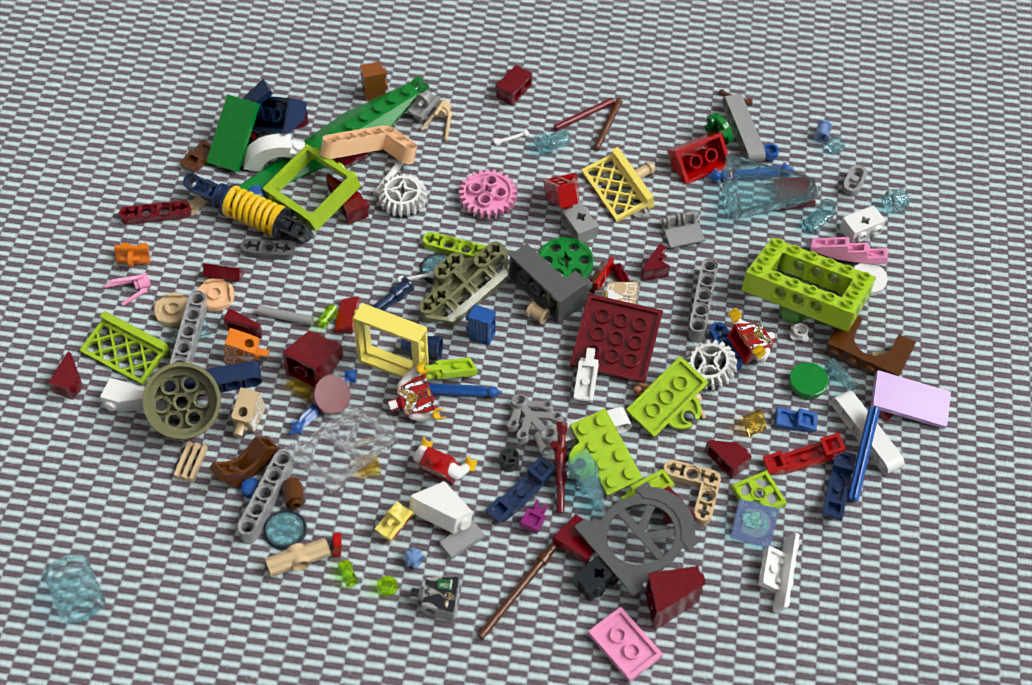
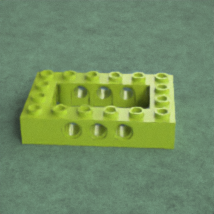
(771, 285)

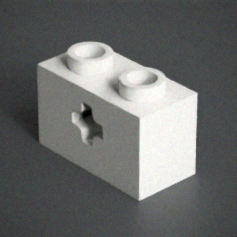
(862, 224)

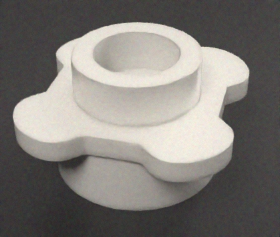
(799, 328)

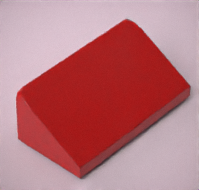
(601, 274)
(344, 320)

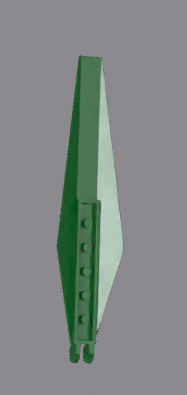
(376, 112)

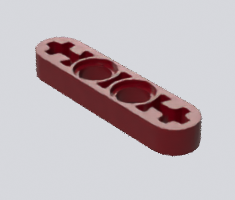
(155, 215)

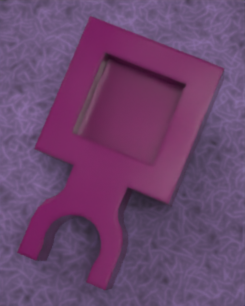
(534, 518)

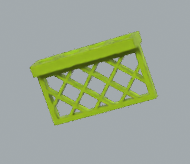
(136, 337)

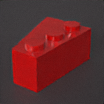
(562, 190)

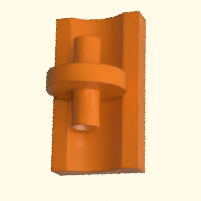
(132, 254)

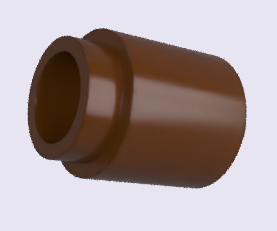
(293, 493)

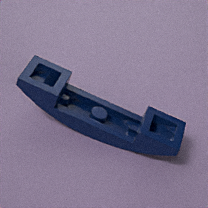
(838, 486)
(522, 491)

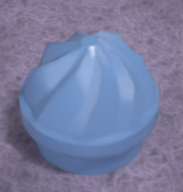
(413, 557)

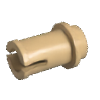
(646, 169)

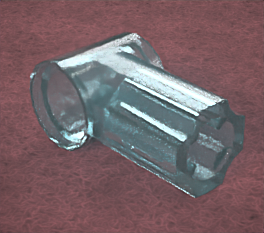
(547, 143)
(820, 216)

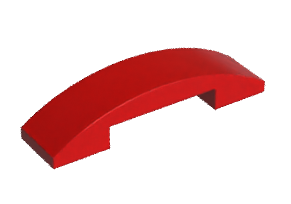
(805, 457)

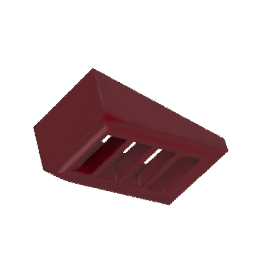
(242, 323)

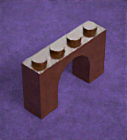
(843, 348)

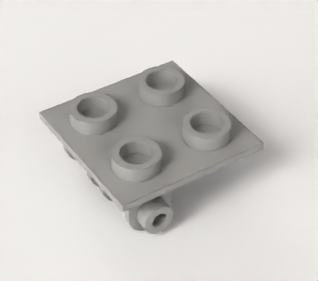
(682, 229)

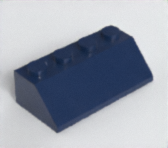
(280, 115)

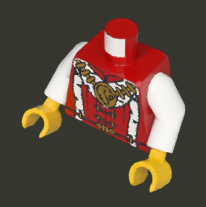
(749, 338)
(415, 396)
(440, 464)

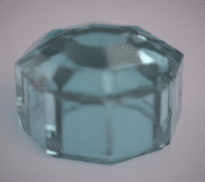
(836, 145)

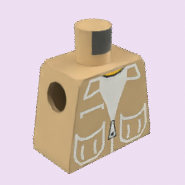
(621, 291)
(247, 412)

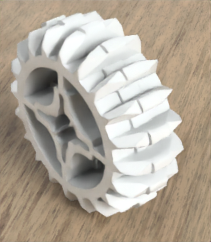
(412, 199)
(713, 354)

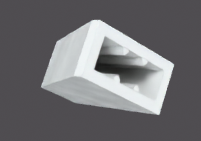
(442, 507)

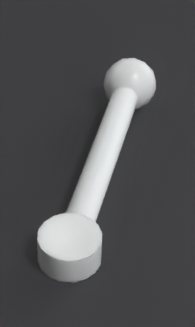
(525, 133)
(430, 274)

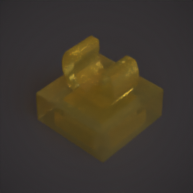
(754, 422)
(371, 469)

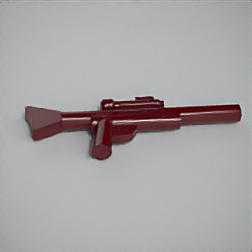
(560, 459)

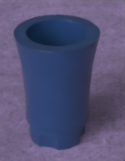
(435, 347)

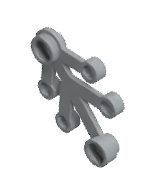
(521, 404)

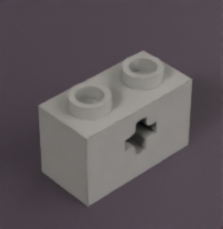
(579, 222)

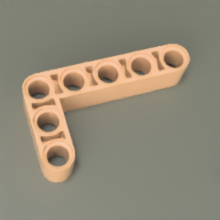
(369, 140)

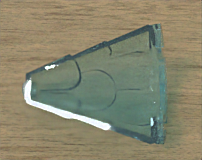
(761, 188)

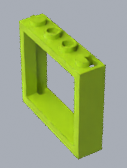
(330, 205)

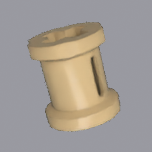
(537, 312)

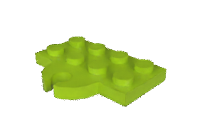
(669, 399)
(607, 448)

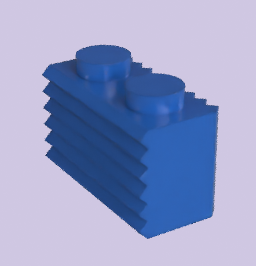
(481, 324)

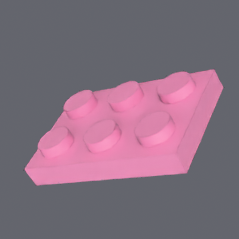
(625, 644)

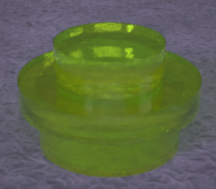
(387, 586)

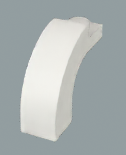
(270, 147)

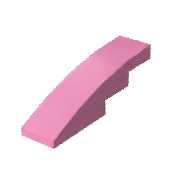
(844, 250)

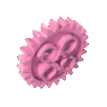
(488, 193)

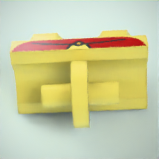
(394, 521)

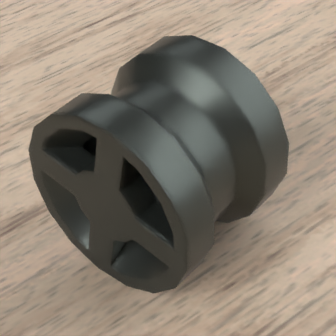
(506, 455)

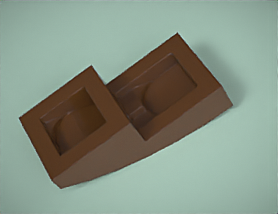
(196, 159)

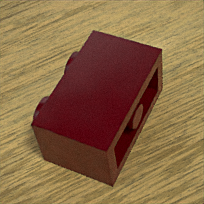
(513, 84)

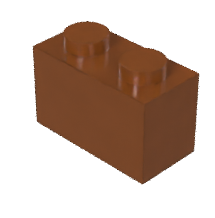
(373, 80)

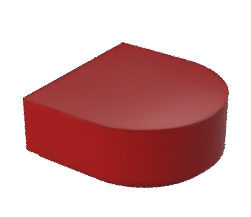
(336, 544)

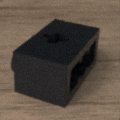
(590, 586)

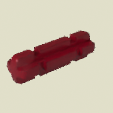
(621, 274)

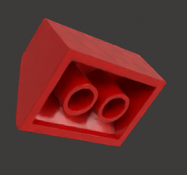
(698, 157)

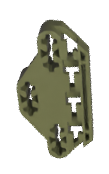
(461, 275)

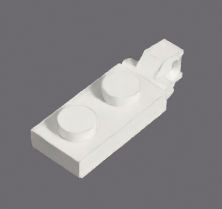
(586, 377)

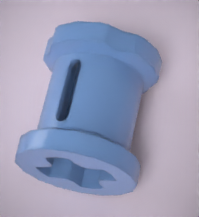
(823, 129)

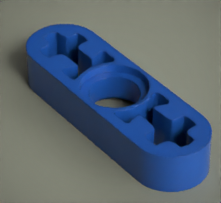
(715, 335)

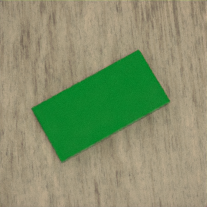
(233, 133)

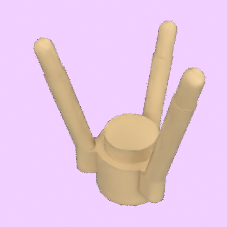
(442, 110)

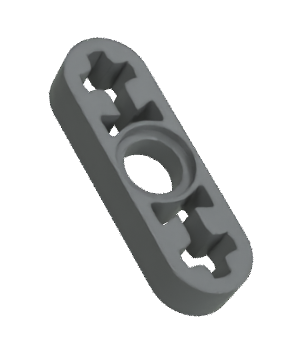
(279, 255)

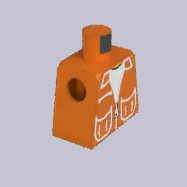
(243, 348)

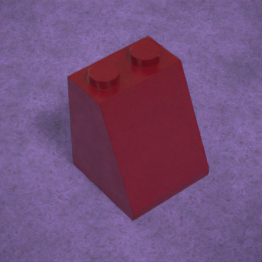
(312, 357)
(672, 593)

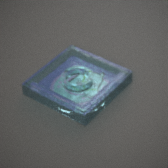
(754, 523)

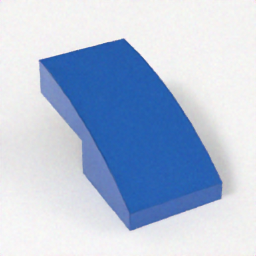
(796, 421)

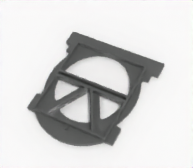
(635, 575)

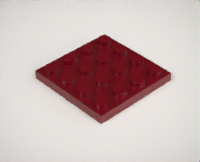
(620, 335)

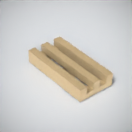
(196, 447)

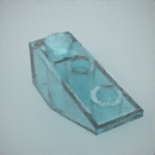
(586, 473)

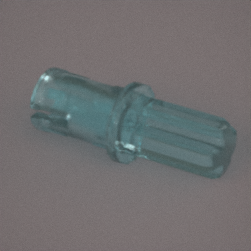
(841, 374)

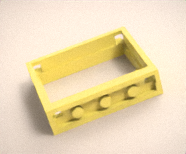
(369, 317)

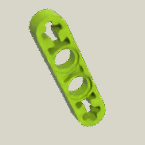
(458, 244)

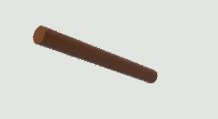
(607, 125)

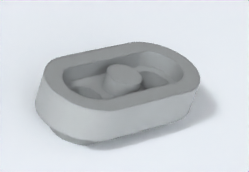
(854, 180)

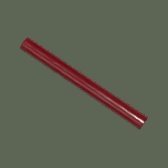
(583, 114)

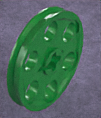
(571, 256)

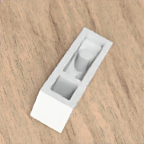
(124, 396)

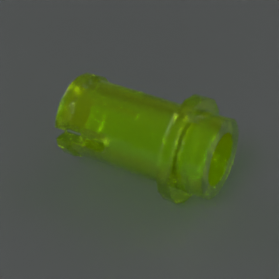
(330, 312)
(349, 576)

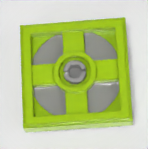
(759, 489)

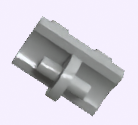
(423, 105)

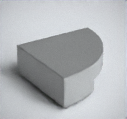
(641, 214)

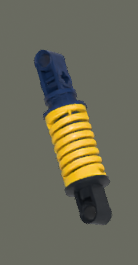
(249, 208)

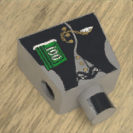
(438, 597)

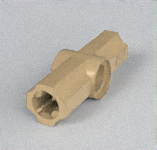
(298, 557)

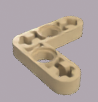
(704, 485)

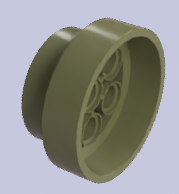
(178, 374)

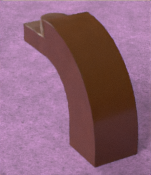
(247, 464)

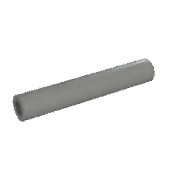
(285, 315)

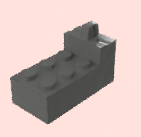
(547, 285)

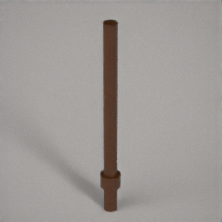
(542, 560)

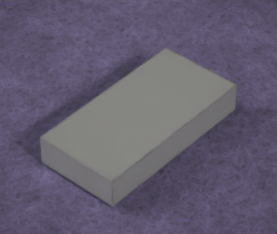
(461, 541)

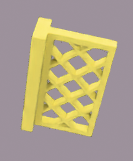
(632, 181)

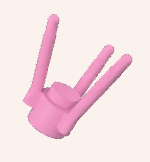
(139, 281)

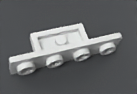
(778, 571)

